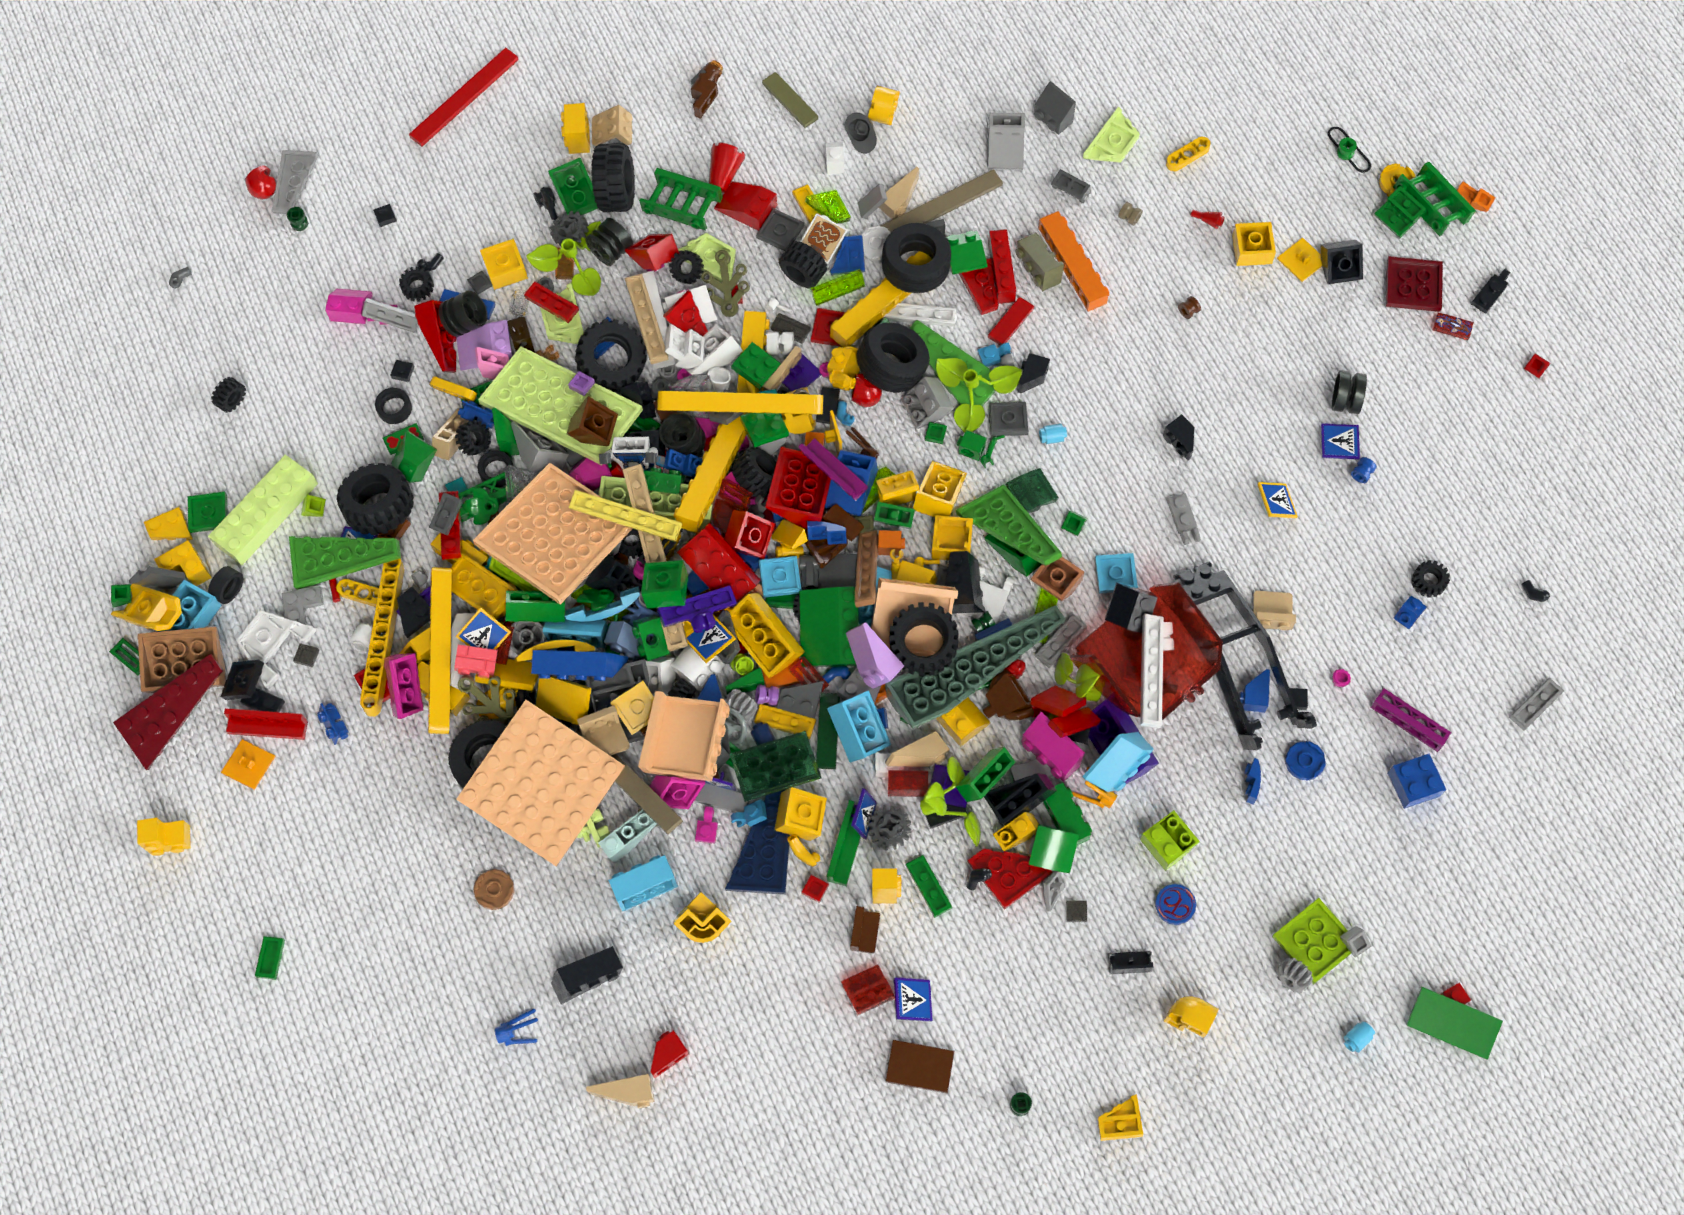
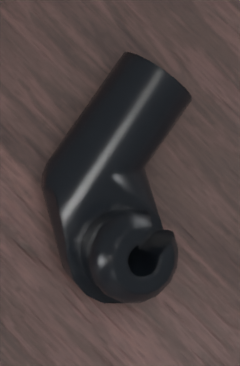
(978, 875)

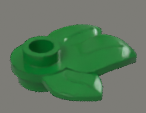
(478, 506)
(598, 598)

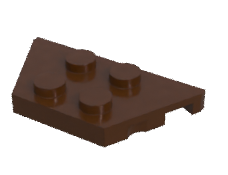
(822, 551)

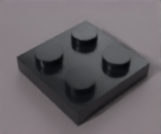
(242, 679)

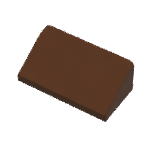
(840, 517)

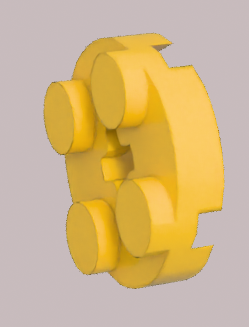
(1390, 172)

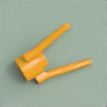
(1105, 798)

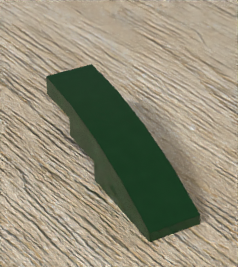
(827, 734)

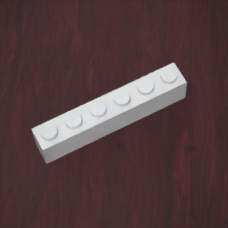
(650, 282)

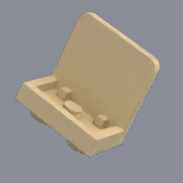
(612, 124)
(1274, 609)
(604, 731)

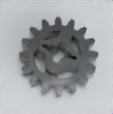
(569, 227)
(882, 830)

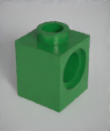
(971, 445)

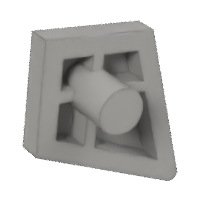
(1052, 889)

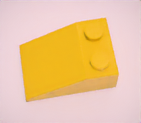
(939, 490)

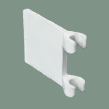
(993, 597)

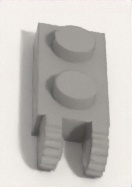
(1183, 517)

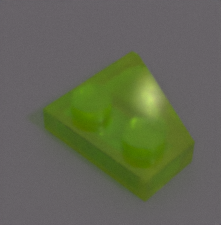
(830, 205)

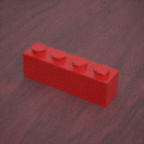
(1002, 266)

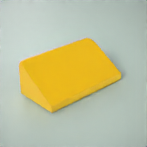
(789, 534)

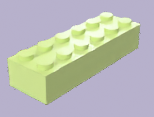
(663, 503)
(263, 509)

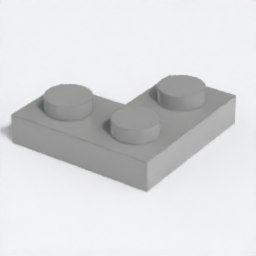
(298, 600)

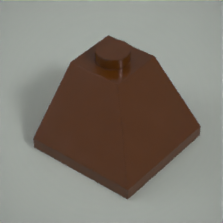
(592, 423)

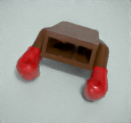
(1008, 697)

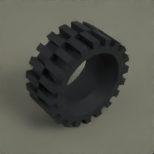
(924, 616)

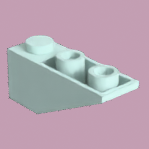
(627, 836)

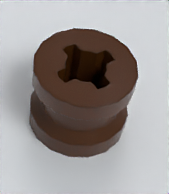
(1189, 307)

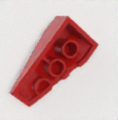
(436, 336)

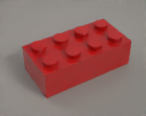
(718, 563)

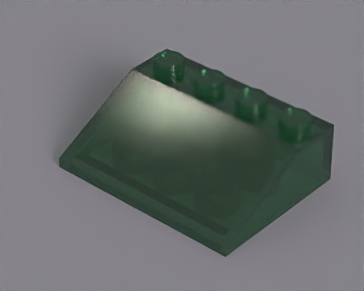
(775, 766)

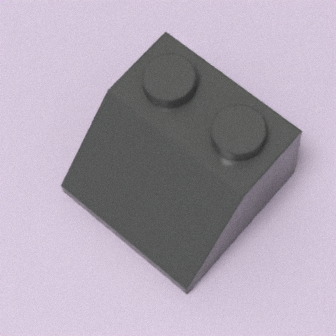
(1055, 108)

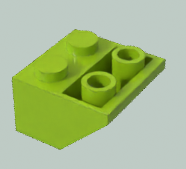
(1169, 840)

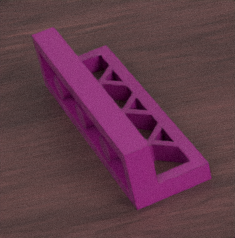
(834, 469)
(1409, 722)

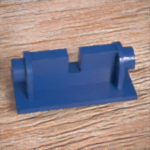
(471, 410)
(328, 716)

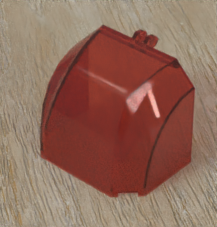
(1118, 654)

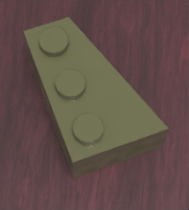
(1039, 262)

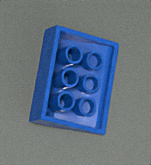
(576, 664)

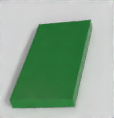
(1454, 1023)

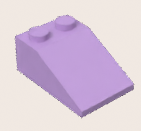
(491, 336)
(873, 658)

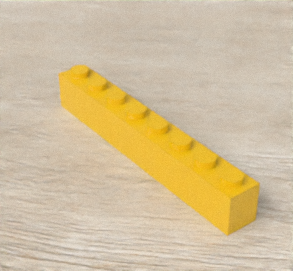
(871, 308)
(710, 475)

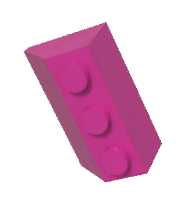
(403, 685)
(1058, 753)

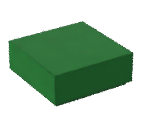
(935, 433)

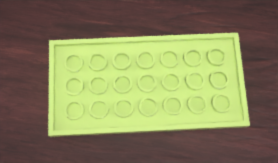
(539, 398)

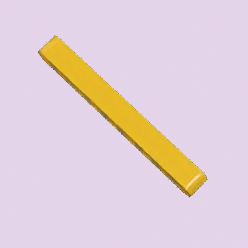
(740, 402)
(381, 642)
(439, 651)

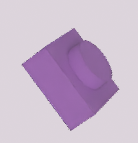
(581, 383)

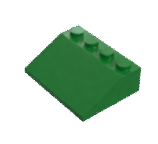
(824, 621)

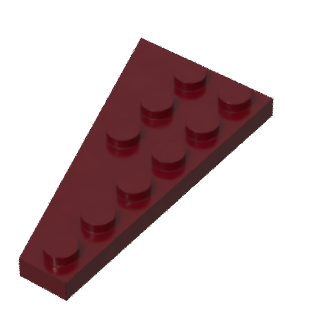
(160, 716)

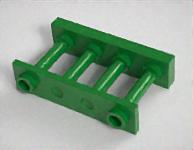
(685, 184)
(1443, 191)

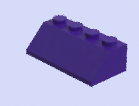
(1111, 725)

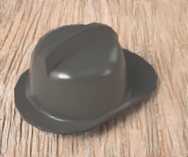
(861, 132)

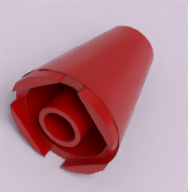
(724, 164)

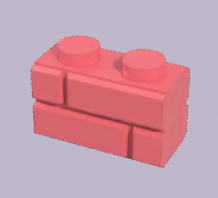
(475, 660)

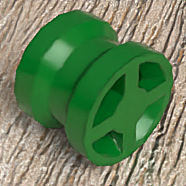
(1342, 151)

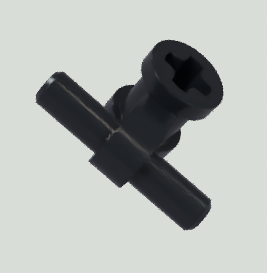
(546, 199)

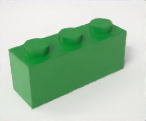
(533, 607)
(985, 774)
(1067, 814)

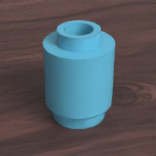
(1052, 433)
(1358, 1037)

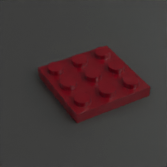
(1414, 284)

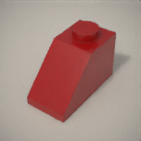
(667, 1053)

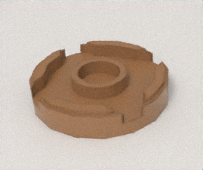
(494, 889)

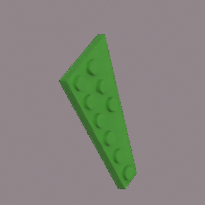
(943, 349)
(1008, 521)

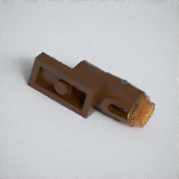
(705, 88)

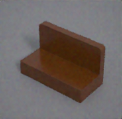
(865, 931)

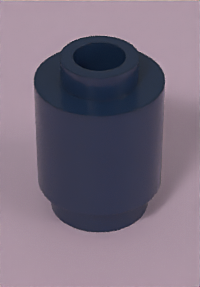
(762, 733)

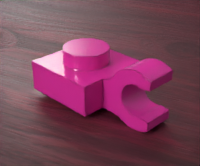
(707, 829)

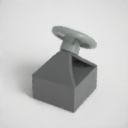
(730, 727)

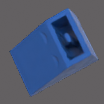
(865, 469)

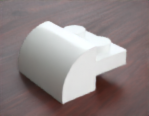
(684, 347)
(694, 669)

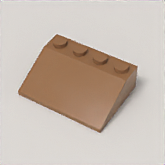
(171, 653)

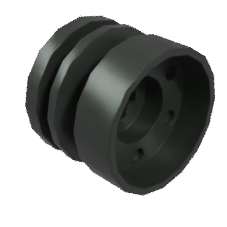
(609, 241)
(463, 313)
(682, 434)

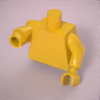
(843, 367)
(910, 572)

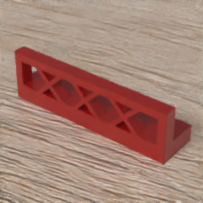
(266, 724)

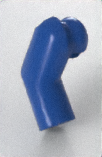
(842, 671)

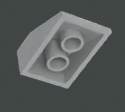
(537, 450)

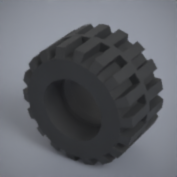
(802, 264)
(754, 471)

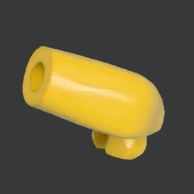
(801, 852)

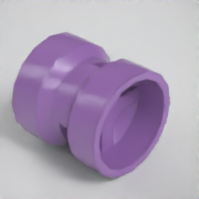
(766, 695)

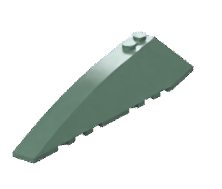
(928, 697)

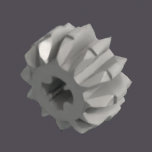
(742, 703)
(1294, 975)

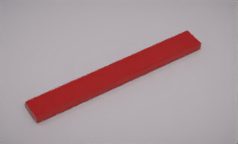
(463, 97)

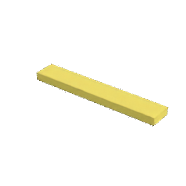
(625, 515)

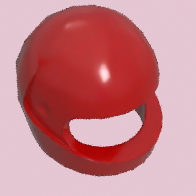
(260, 183)
(865, 393)

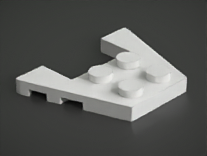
(265, 636)

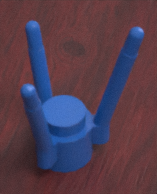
(506, 1031)

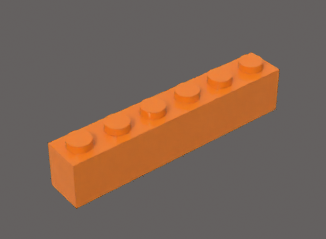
(1076, 265)

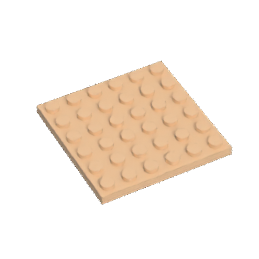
(548, 540)
(540, 783)

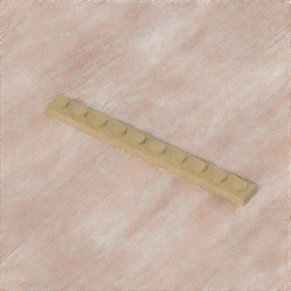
(651, 544)

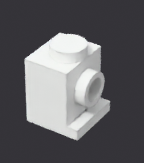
(881, 767)

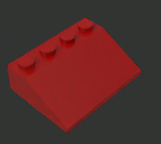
(797, 488)

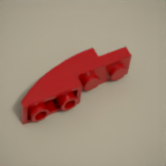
(452, 543)

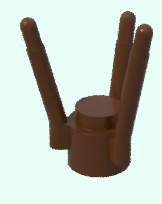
(867, 449)

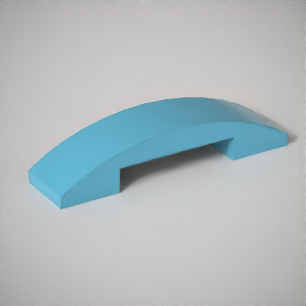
(580, 614)

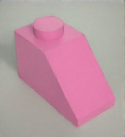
(490, 362)

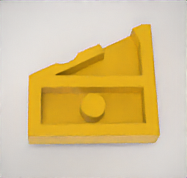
(168, 526)
(1121, 1121)

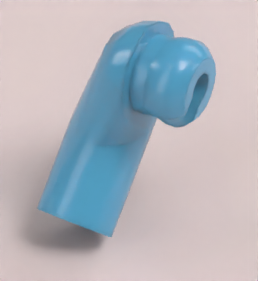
(842, 416)

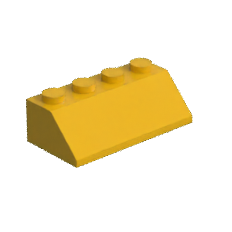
(764, 635)

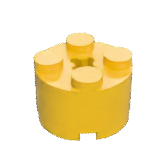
(883, 105)

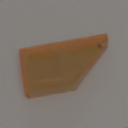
(565, 268)

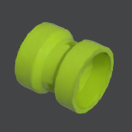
(745, 666)

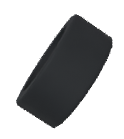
(388, 394)
(489, 457)
(226, 584)

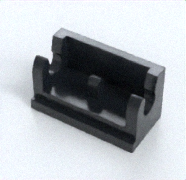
(1130, 962)

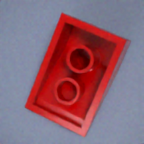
(747, 204)

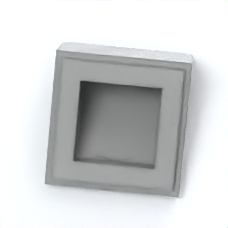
(1356, 941)

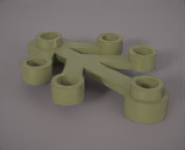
(727, 285)
(490, 705)

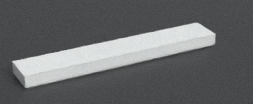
(925, 314)
(1152, 671)

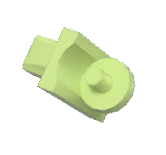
(598, 834)

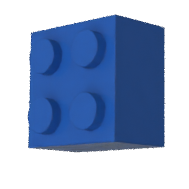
(1416, 781)

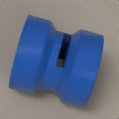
(1363, 470)

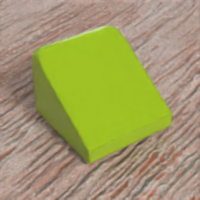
(313, 506)

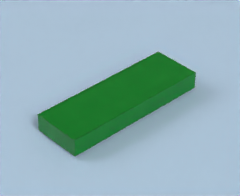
(928, 886)

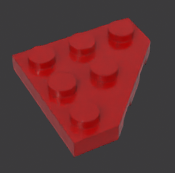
(1011, 874)

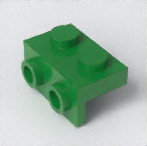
(664, 482)

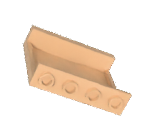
(898, 595)
(683, 737)

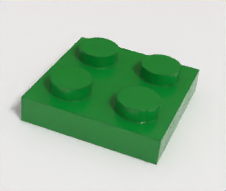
(755, 365)
(764, 427)
(206, 511)

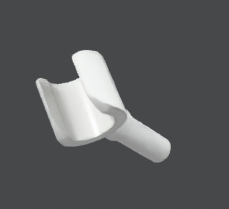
(772, 304)

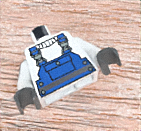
(630, 452)

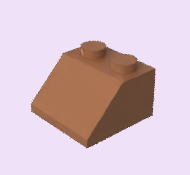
(1059, 578)

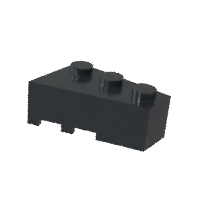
(965, 576)
(1019, 796)
(586, 974)

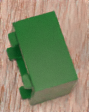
(664, 584)

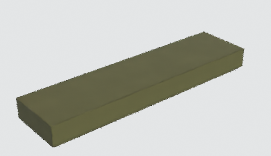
(790, 100)

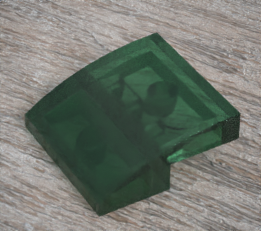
(1032, 490)

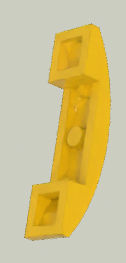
(577, 646)

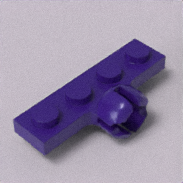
(698, 609)

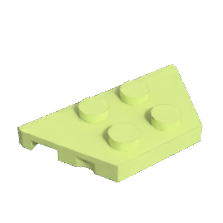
(1113, 140)
(707, 247)
(559, 329)

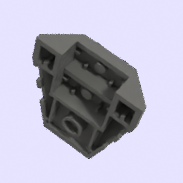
(605, 691)

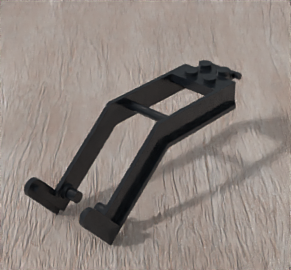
(1204, 586)

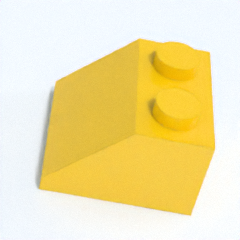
(963, 721)

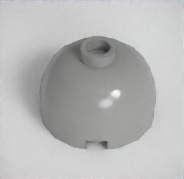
(526, 635)

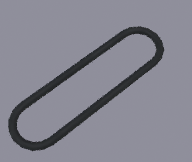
(1359, 170)

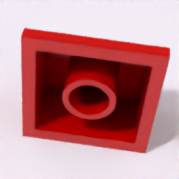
(653, 251)
(749, 534)

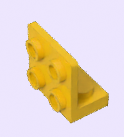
(897, 488)

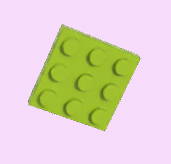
(1314, 939)

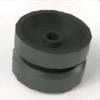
(1349, 392)

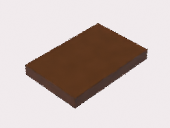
(920, 1066)

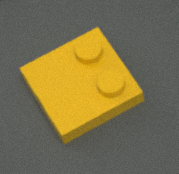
(634, 707)

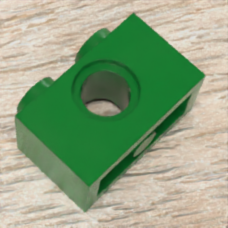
(894, 515)
(657, 646)

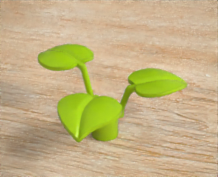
(545, 259)
(953, 370)
(1085, 679)
(935, 802)

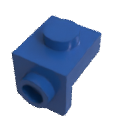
(1410, 612)

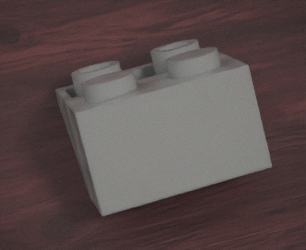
(927, 402)

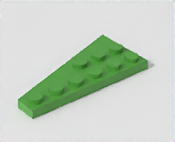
(332, 557)

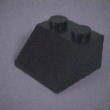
(1342, 261)
(1129, 606)

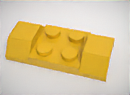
(150, 609)

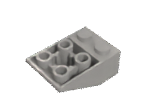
(1006, 140)

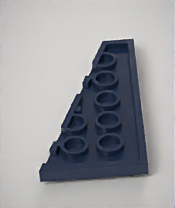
(763, 857)

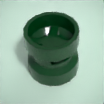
(297, 218)
(987, 620)
(1020, 1108)

